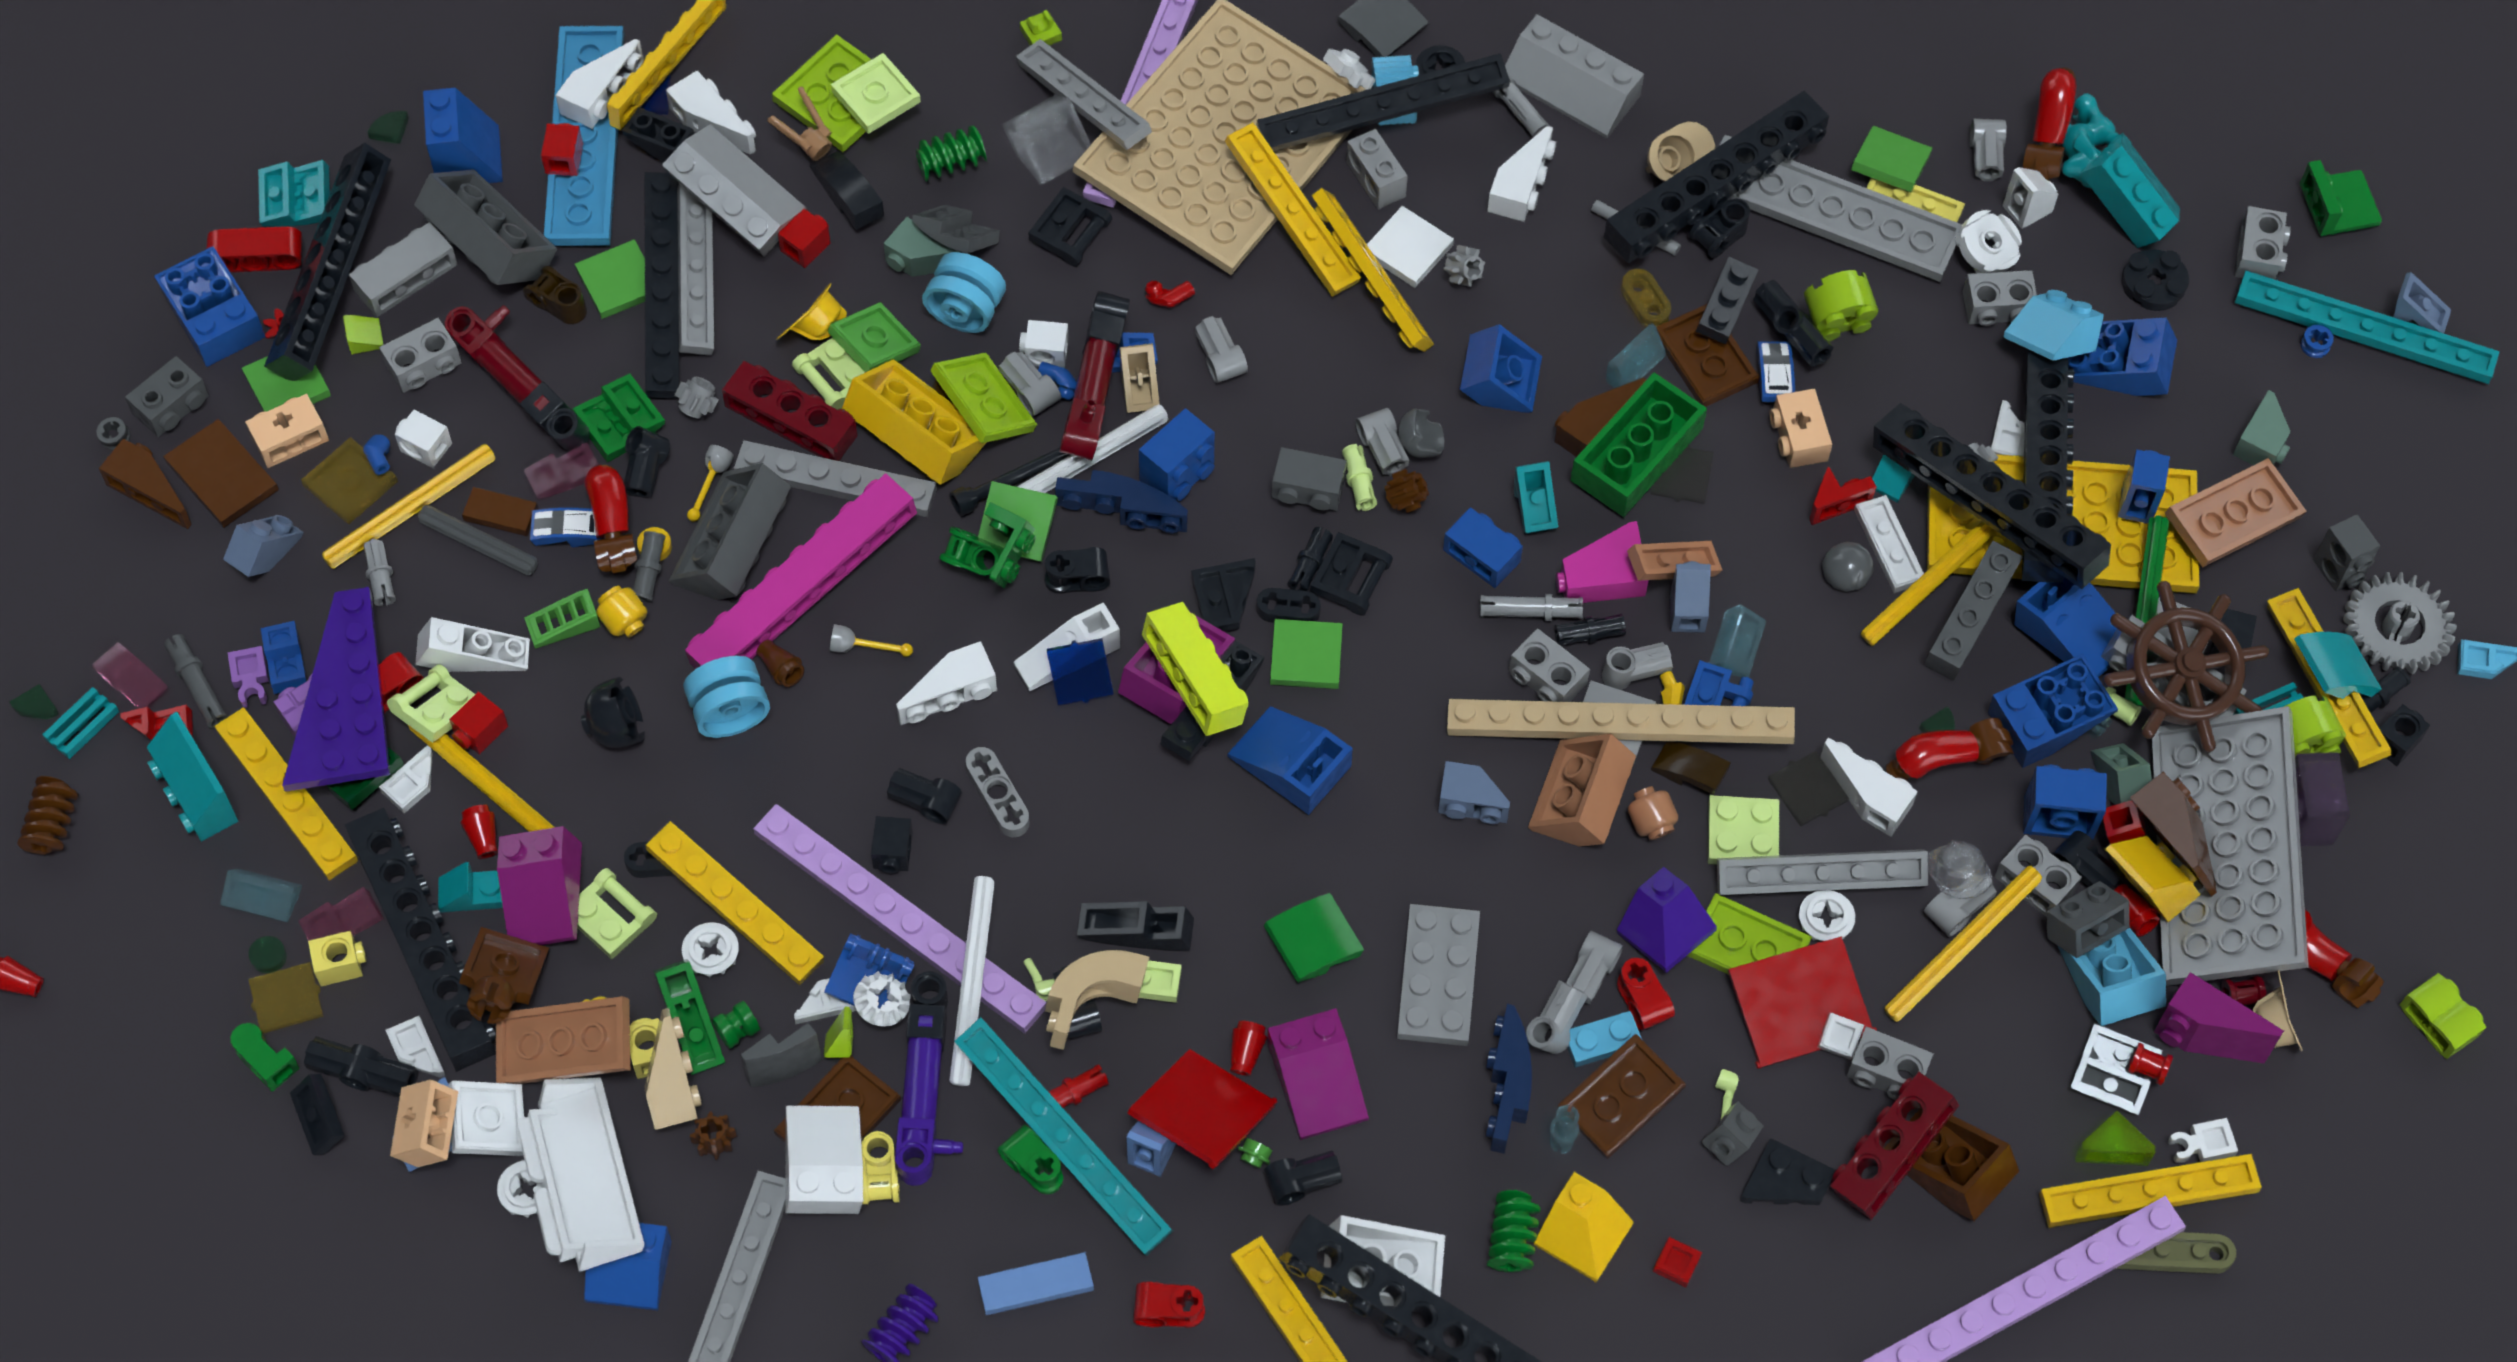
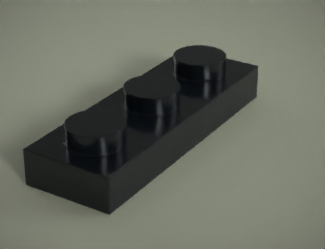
(1727, 300)

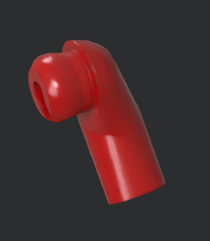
(1168, 298)

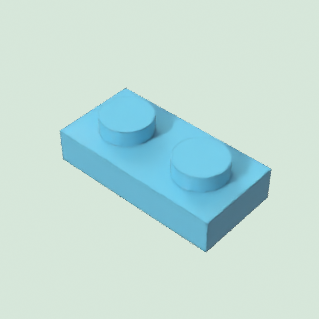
(1600, 1038)

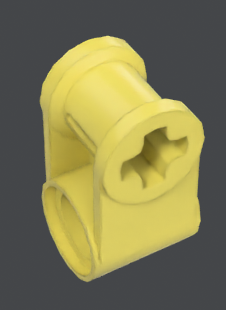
(879, 1174)

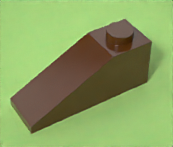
(1589, 416)
(136, 475)

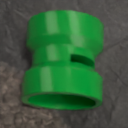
(736, 1024)

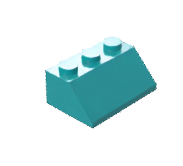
(2132, 192)
(189, 780)

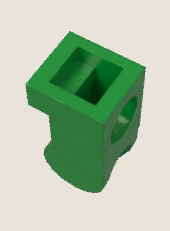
(260, 1058)

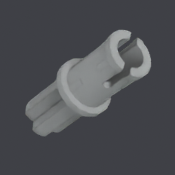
(379, 572)

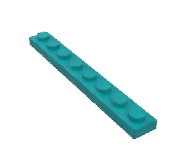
(2368, 327)
(1063, 1136)

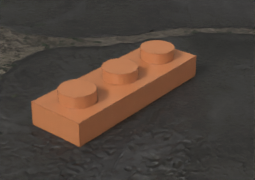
(1659, 560)

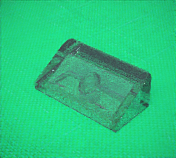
(1636, 358)
(1738, 640)
(260, 894)

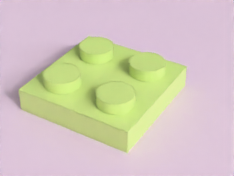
(875, 93)
(1742, 827)

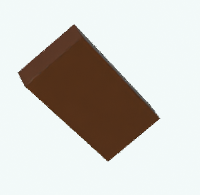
(499, 511)

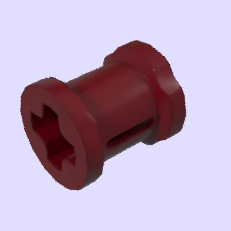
(2246, 991)

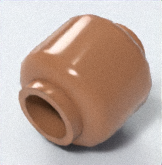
(1653, 813)

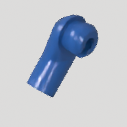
(1062, 377)
(374, 452)

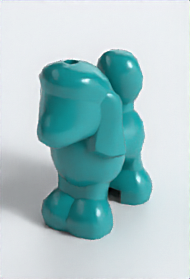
(2081, 138)

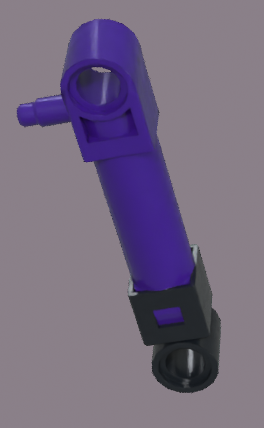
(925, 1044)

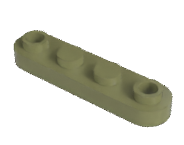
(2186, 1254)

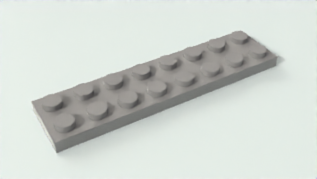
(1854, 217)

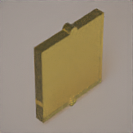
(285, 997)

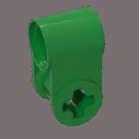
(968, 551)
(1029, 1156)

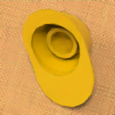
(817, 319)

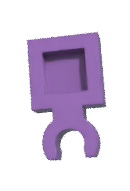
(247, 671)

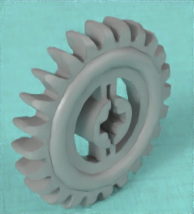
(2418, 606)

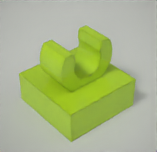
(1041, 27)

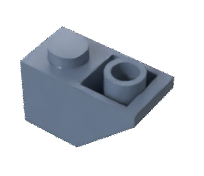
(261, 544)
(1690, 597)
(1471, 794)

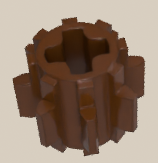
(1406, 490)
(703, 1133)

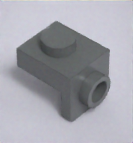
(1733, 1134)

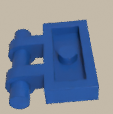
(1712, 685)

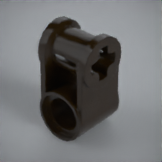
(553, 293)

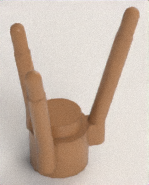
(812, 141)

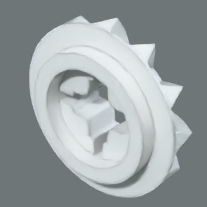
(1837, 906)
(707, 935)
(867, 1003)
(510, 1186)

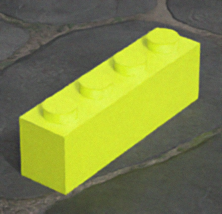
(1195, 668)

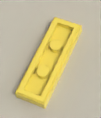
(1922, 199)

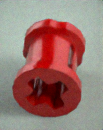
(2150, 1064)

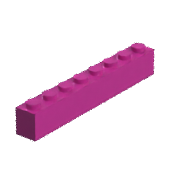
(806, 574)

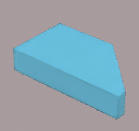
(2484, 659)

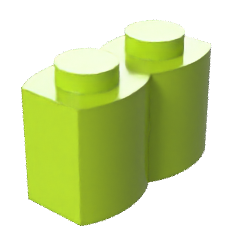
(2443, 1015)

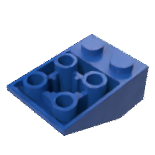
(210, 306)
(2129, 357)
(2067, 621)
(2052, 709)
(1293, 757)

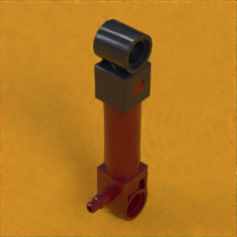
(1099, 354)
(515, 375)

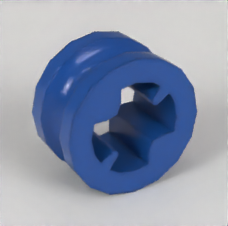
(2319, 333)

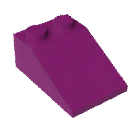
(1150, 686)
(540, 884)
(2216, 1025)
(1317, 1073)

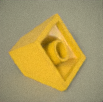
(1584, 1227)

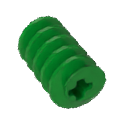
(950, 152)
(1512, 1231)

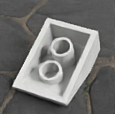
(823, 1160)
(1408, 1250)

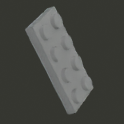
(1438, 975)

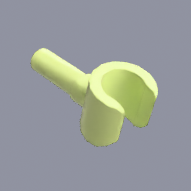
(1041, 987)
(1727, 1082)

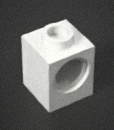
(1045, 342)
(423, 438)

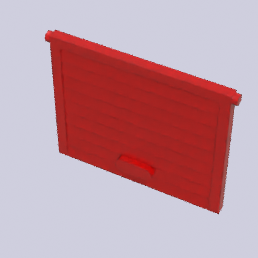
(1791, 996)
(1202, 1108)

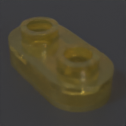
(1648, 300)

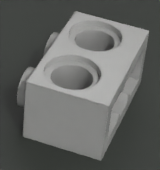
(1376, 169)
(2257, 244)
(1999, 292)
(417, 349)
(1554, 665)
(2050, 868)
(1892, 1056)

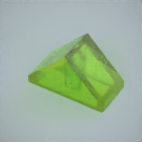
(2116, 1143)

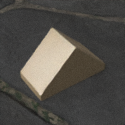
(1139, 377)

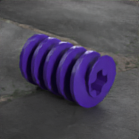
(901, 1325)

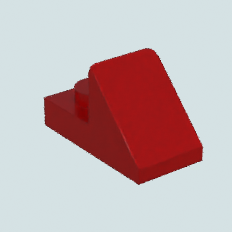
(1837, 500)

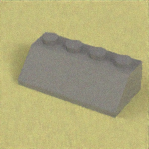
(1573, 76)
(733, 187)

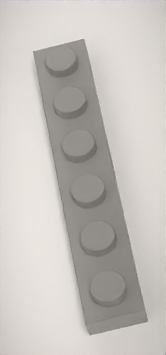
(1085, 94)
(695, 275)
(829, 475)
(1822, 872)
(741, 1270)

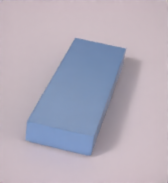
(1035, 1283)

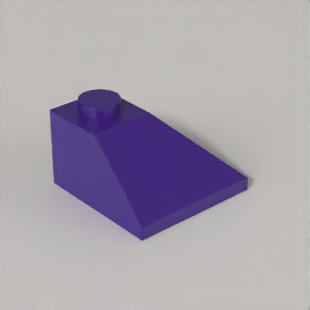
(1665, 920)

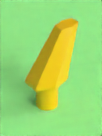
(1673, 691)

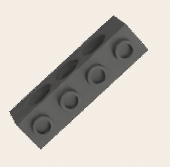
(1973, 610)

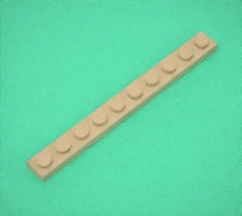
(1622, 720)

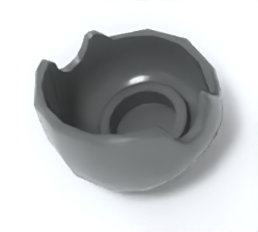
(1419, 435)
(1847, 566)

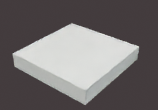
(1409, 246)
(487, 1118)

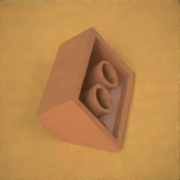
(1583, 790)

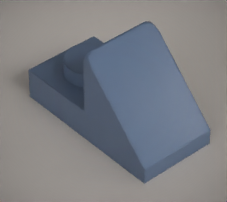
(2421, 305)

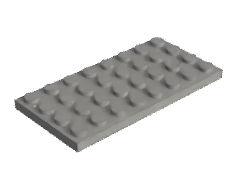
(2253, 847)

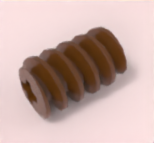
(47, 816)

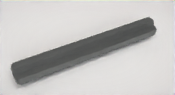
(478, 540)

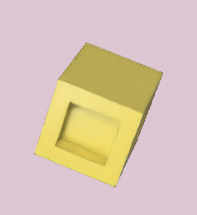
(326, 948)
(642, 1031)

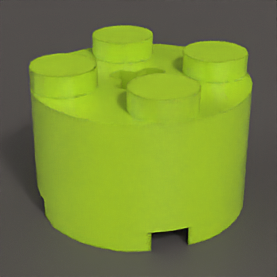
(1841, 304)
(2315, 726)

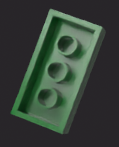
(1638, 444)

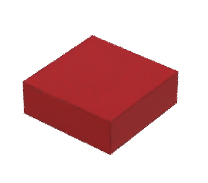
(1677, 1262)

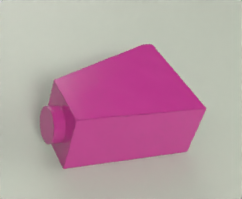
(1603, 569)

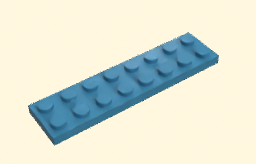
(582, 205)

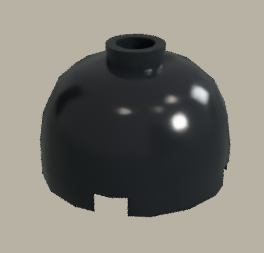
(612, 715)

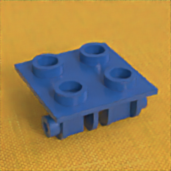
(862, 959)

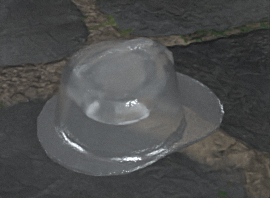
(1959, 870)

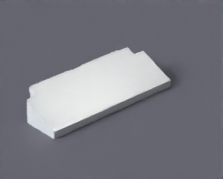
(584, 1185)

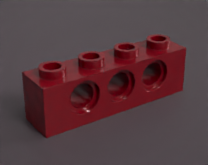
(828, 441)
(1893, 1165)

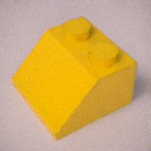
(2155, 875)

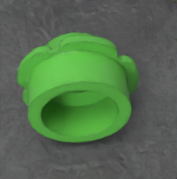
(1255, 1153)

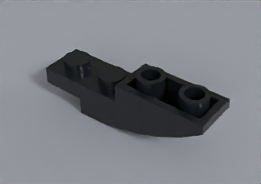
(656, 133)
(1184, 733)

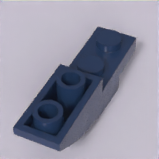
(1136, 501)
(1513, 1077)

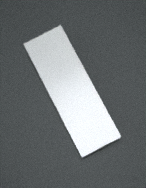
(1889, 543)

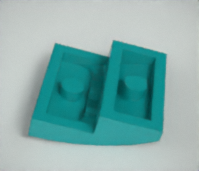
(293, 194)
(2337, 664)

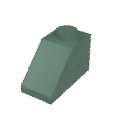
(913, 250)
(2265, 434)
(2124, 769)

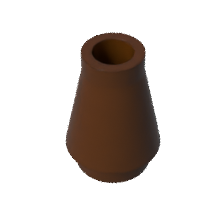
(781, 664)

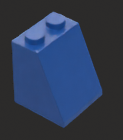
(461, 135)

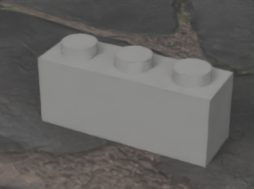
(403, 269)

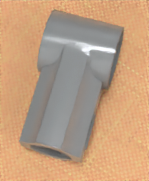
(1988, 141)
(1222, 356)
(1032, 388)
(1380, 433)
(1637, 664)
(1954, 913)
(1595, 960)
(1557, 1015)

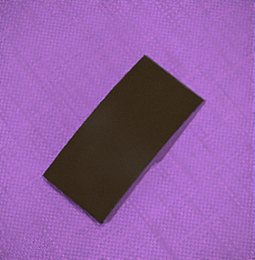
(1690, 764)

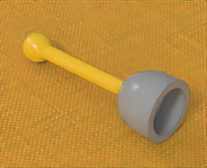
(716, 460)
(844, 639)

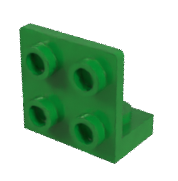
(2338, 200)
(1020, 540)

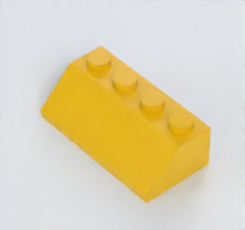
(913, 420)

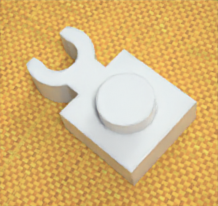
(1348, 65)
(2209, 1139)

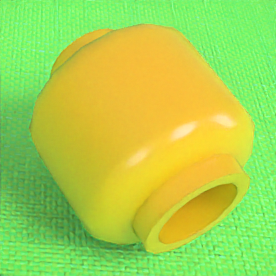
(621, 611)

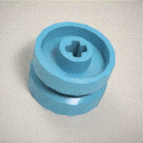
(964, 292)
(726, 696)

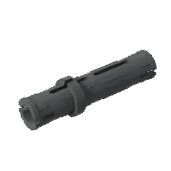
(189, 669)

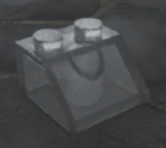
(1048, 137)

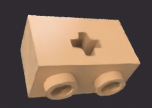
(1801, 428)
(287, 430)
(424, 1123)

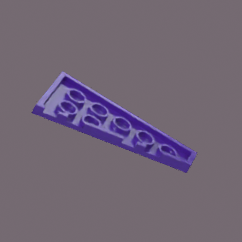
(343, 713)

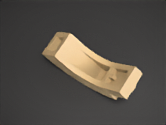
(1095, 975)

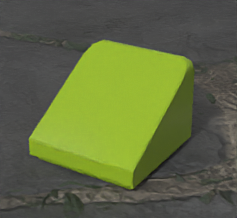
(363, 333)
(840, 1036)

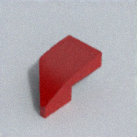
(150, 722)

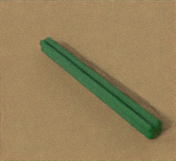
(2150, 577)

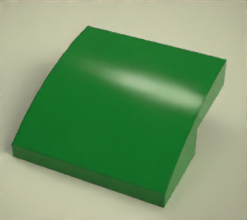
(616, 413)
(1313, 937)

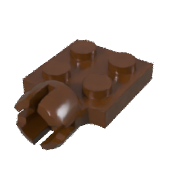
(501, 973)

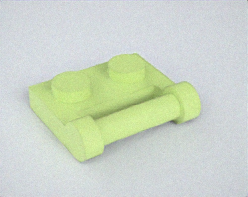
(837, 365)
(433, 716)
(602, 923)

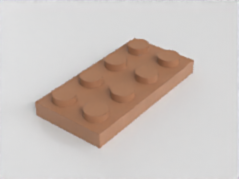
(2235, 512)
(563, 1041)

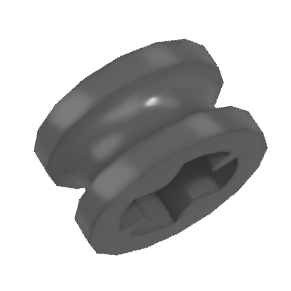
(108, 425)

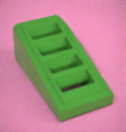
(578, 624)

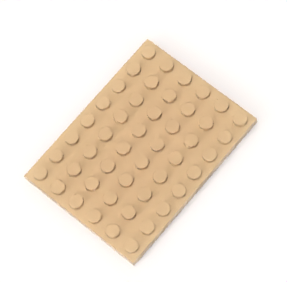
(1207, 88)

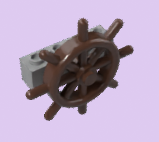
(2177, 673)

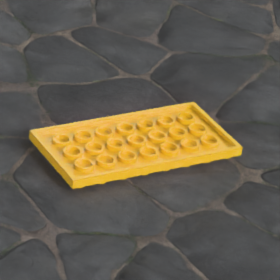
(2096, 506)

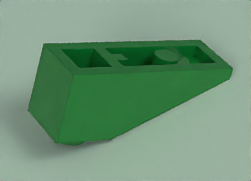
(685, 1000)

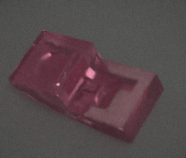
(561, 474)
(129, 676)
(351, 914)

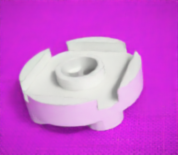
(1976, 251)

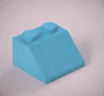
(2056, 326)

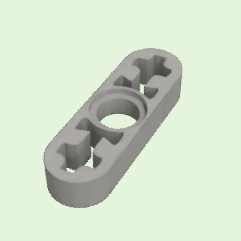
(997, 806)

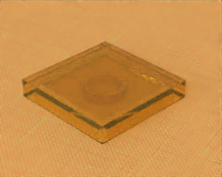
(348, 481)

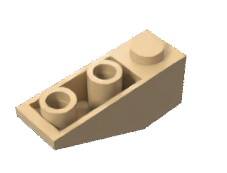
(667, 1084)

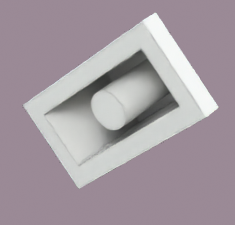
(2029, 197)

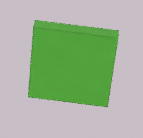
(1891, 159)
(614, 278)
(874, 337)
(275, 390)
(1030, 505)
(1306, 654)

